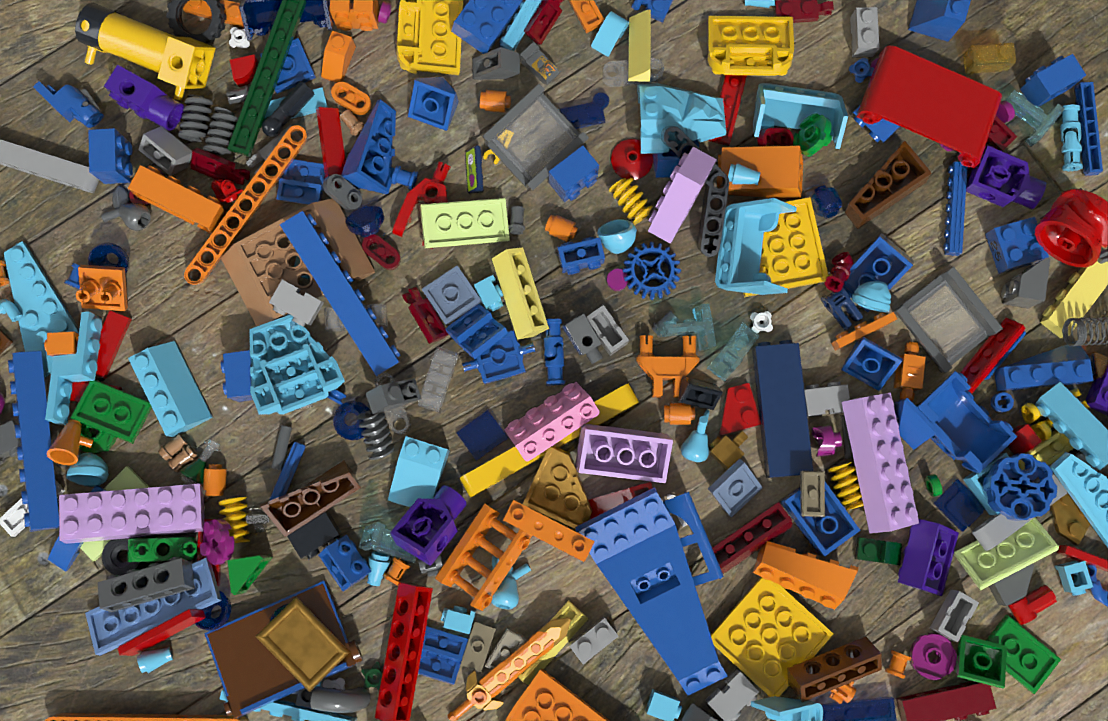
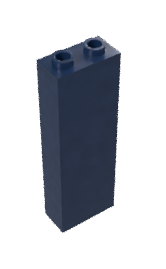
(782, 409)

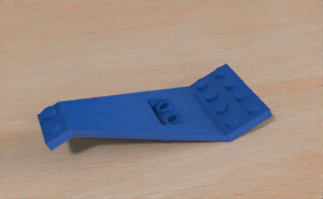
(635, 547)

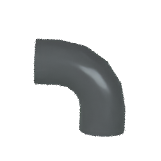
(340, 700)

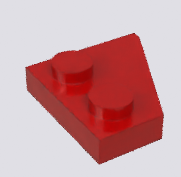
(739, 410)

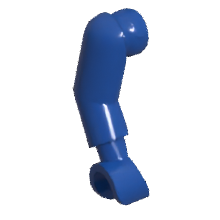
(1097, 591)

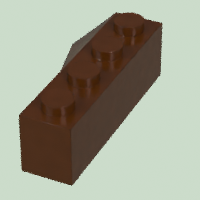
(311, 500)

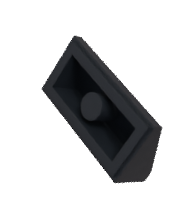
(699, 393)

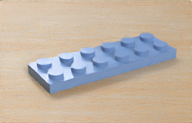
(115, 628)

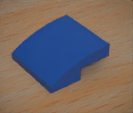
(302, 182)
(476, 331)
(441, 655)

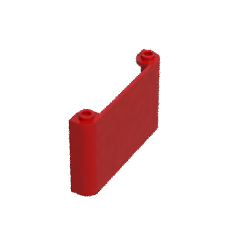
(931, 102)

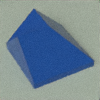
(433, 102)
(913, 424)

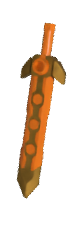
(482, 693)

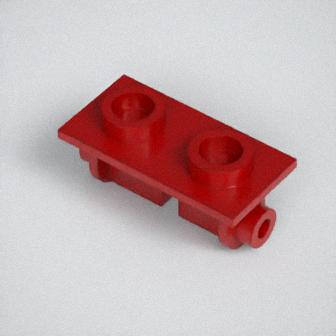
(225, 190)

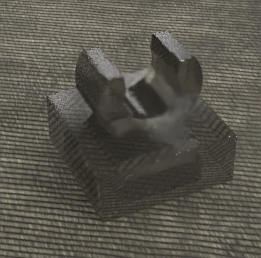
(258, 518)

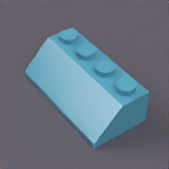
(170, 388)

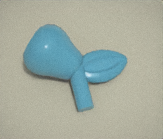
(696, 445)
(507, 593)

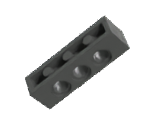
(179, 580)

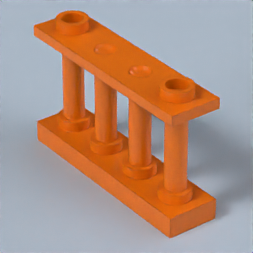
(548, 530)
(464, 551)

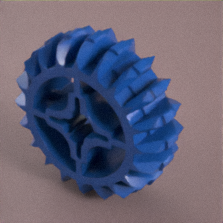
(644, 264)

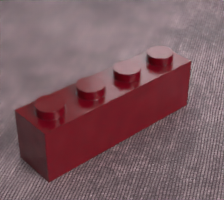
(752, 537)
(947, 703)

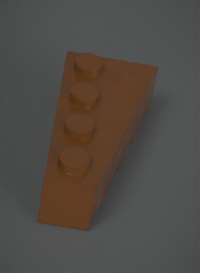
(894, 181)

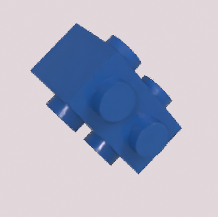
(581, 255)
(345, 562)

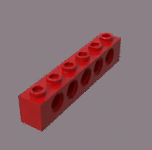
(403, 652)

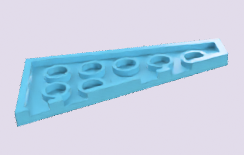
(36, 301)
(1087, 490)

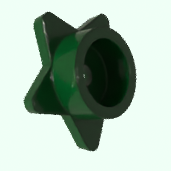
(368, 674)

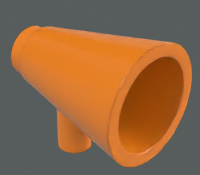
(66, 445)

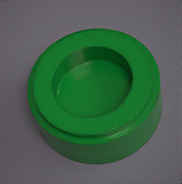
(933, 485)

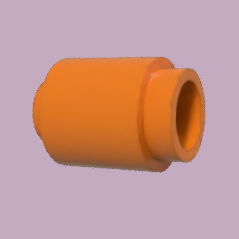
(495, 101)
(561, 228)
(679, 414)
(214, 480)

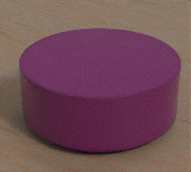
(384, 13)
(1005, 111)
(616, 281)

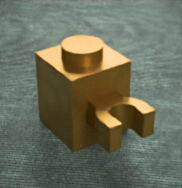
(727, 451)

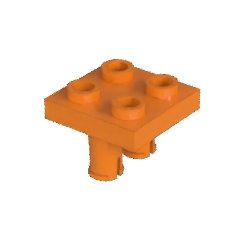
(102, 288)

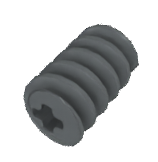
(194, 118)
(220, 131)
(378, 434)

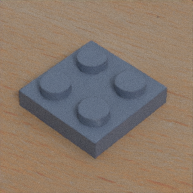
(451, 295)
(735, 488)

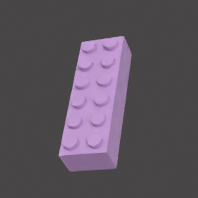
(880, 463)
(131, 513)

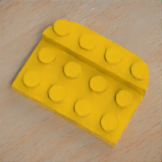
(426, 36)
(750, 45)

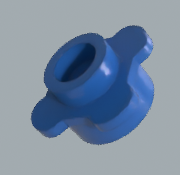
(861, 64)

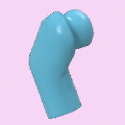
(10, 308)

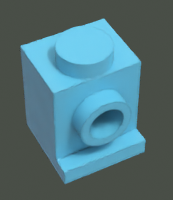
(489, 293)
(1081, 577)
(458, 619)

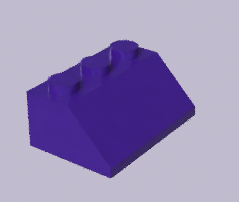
(928, 557)

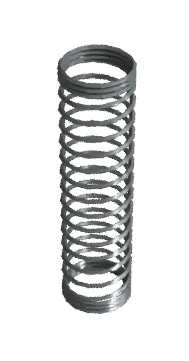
(1083, 331)

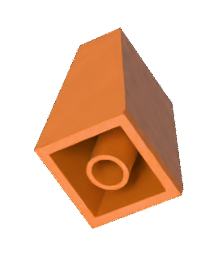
(779, 168)

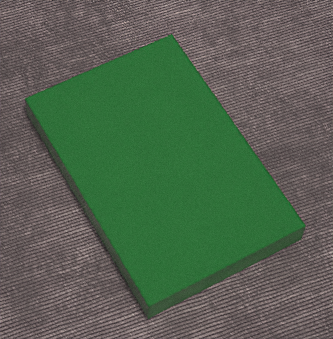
(112, 411)
(1027, 657)

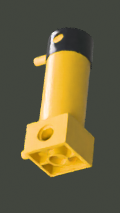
(176, 59)

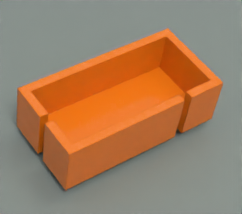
(176, 199)

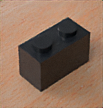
(315, 535)

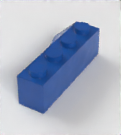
(1063, 364)

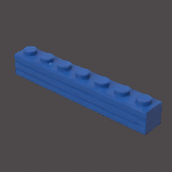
(1089, 129)
(955, 209)

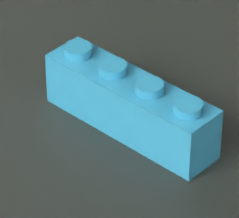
(1076, 423)

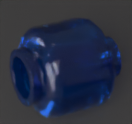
(826, 201)

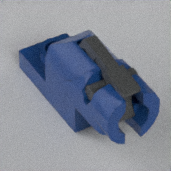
(72, 103)

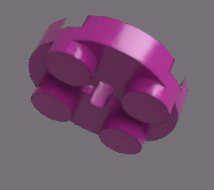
(216, 542)
(921, 662)

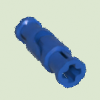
(554, 348)

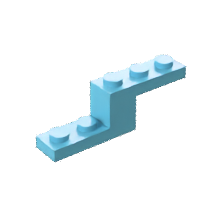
(73, 368)

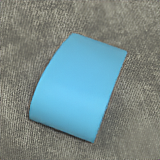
(609, 32)

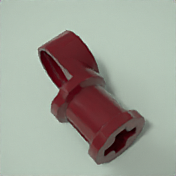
(839, 272)

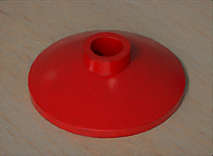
(631, 168)

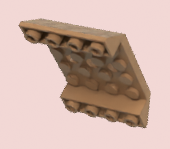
(260, 264)

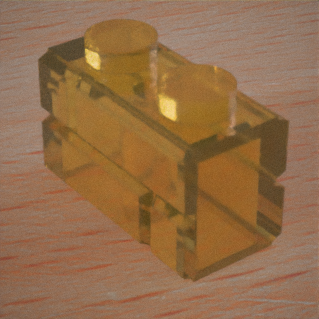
(989, 58)

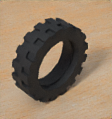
(214, 30)

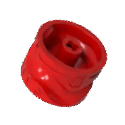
(1075, 228)

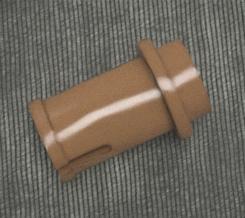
(352, 122)
(172, 447)
(183, 458)

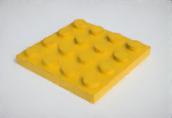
(793, 249)
(769, 635)

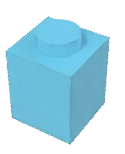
(663, 706)

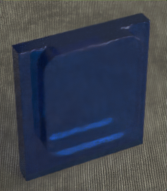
(482, 435)
(959, 505)

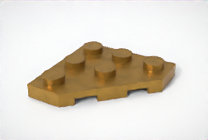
(559, 490)
(1069, 519)

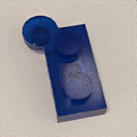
(587, 114)

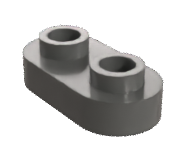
(343, 193)

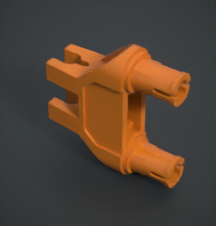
(666, 367)

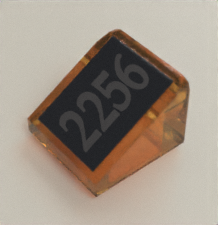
(1098, 364)

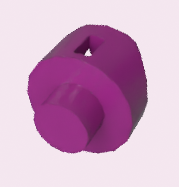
(826, 440)

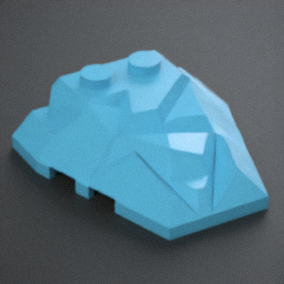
(694, 113)
(289, 367)

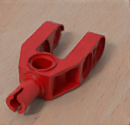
(419, 193)

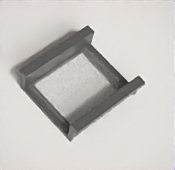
(533, 138)
(947, 319)

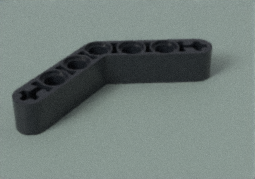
(710, 192)

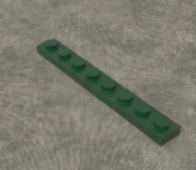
(266, 77)

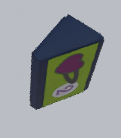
(474, 170)

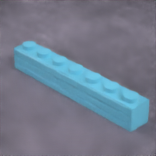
(516, 30)

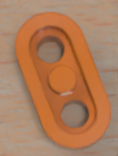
(351, 99)

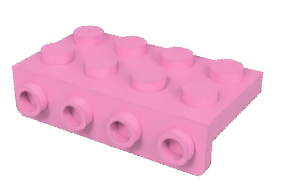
(551, 421)

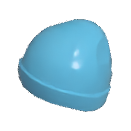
(617, 235)
(873, 296)
(88, 471)

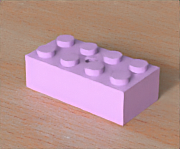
(680, 194)
(644, 459)

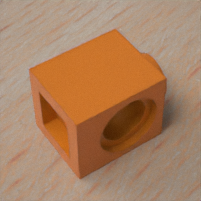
(61, 343)

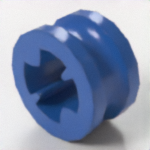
(336, 396)
(1009, 402)

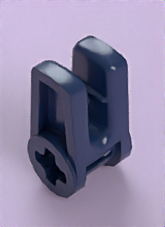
(835, 309)

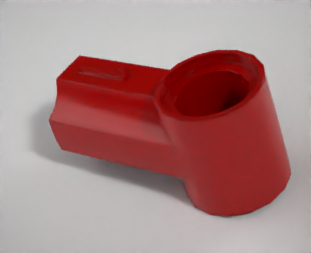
(1033, 603)

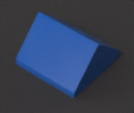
(871, 363)

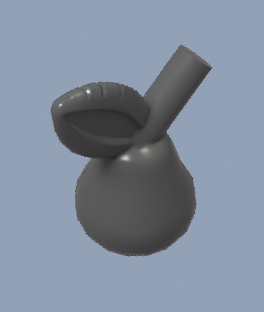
(135, 215)

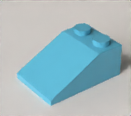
(417, 472)

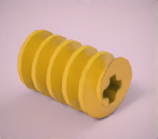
(631, 200)
(846, 484)
(234, 517)

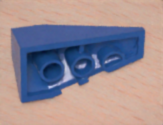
(371, 156)

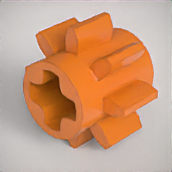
(843, 693)

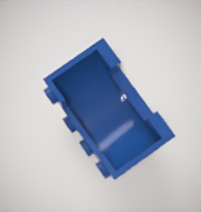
(964, 426)

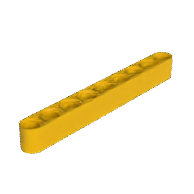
(512, 461)

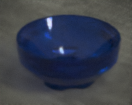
(365, 221)
(99, 254)
(345, 431)
(210, 623)

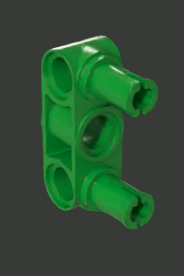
(145, 549)

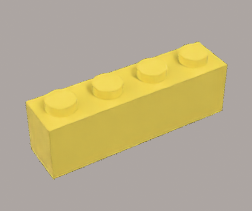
(520, 293)
(1076, 298)

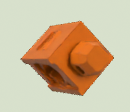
(910, 372)

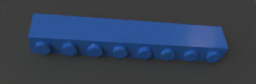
(340, 293)
(35, 441)

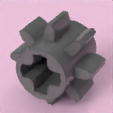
(433, 569)

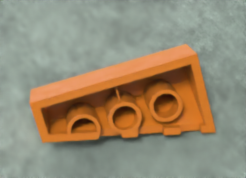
(805, 574)

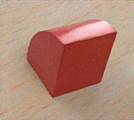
(244, 69)
(1025, 439)

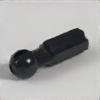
(287, 109)

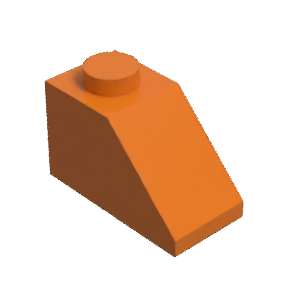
(337, 57)

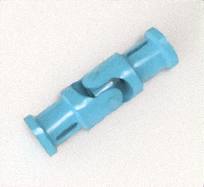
(1070, 138)

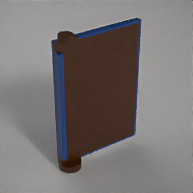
(250, 671)

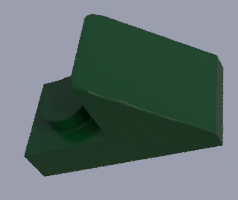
(878, 551)

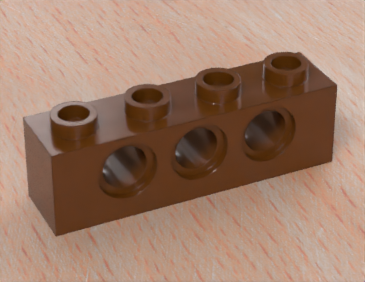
(834, 669)

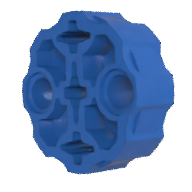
(1032, 506)

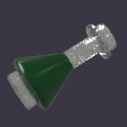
(194, 471)

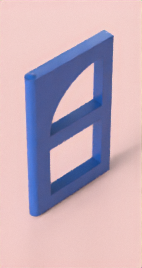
(684, 508)

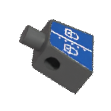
(576, 331)

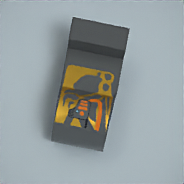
(538, 64)

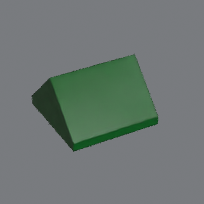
(245, 571)
(981, 661)

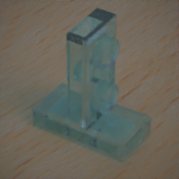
(1033, 115)
(700, 325)
(733, 352)
(380, 539)

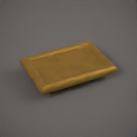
(302, 644)

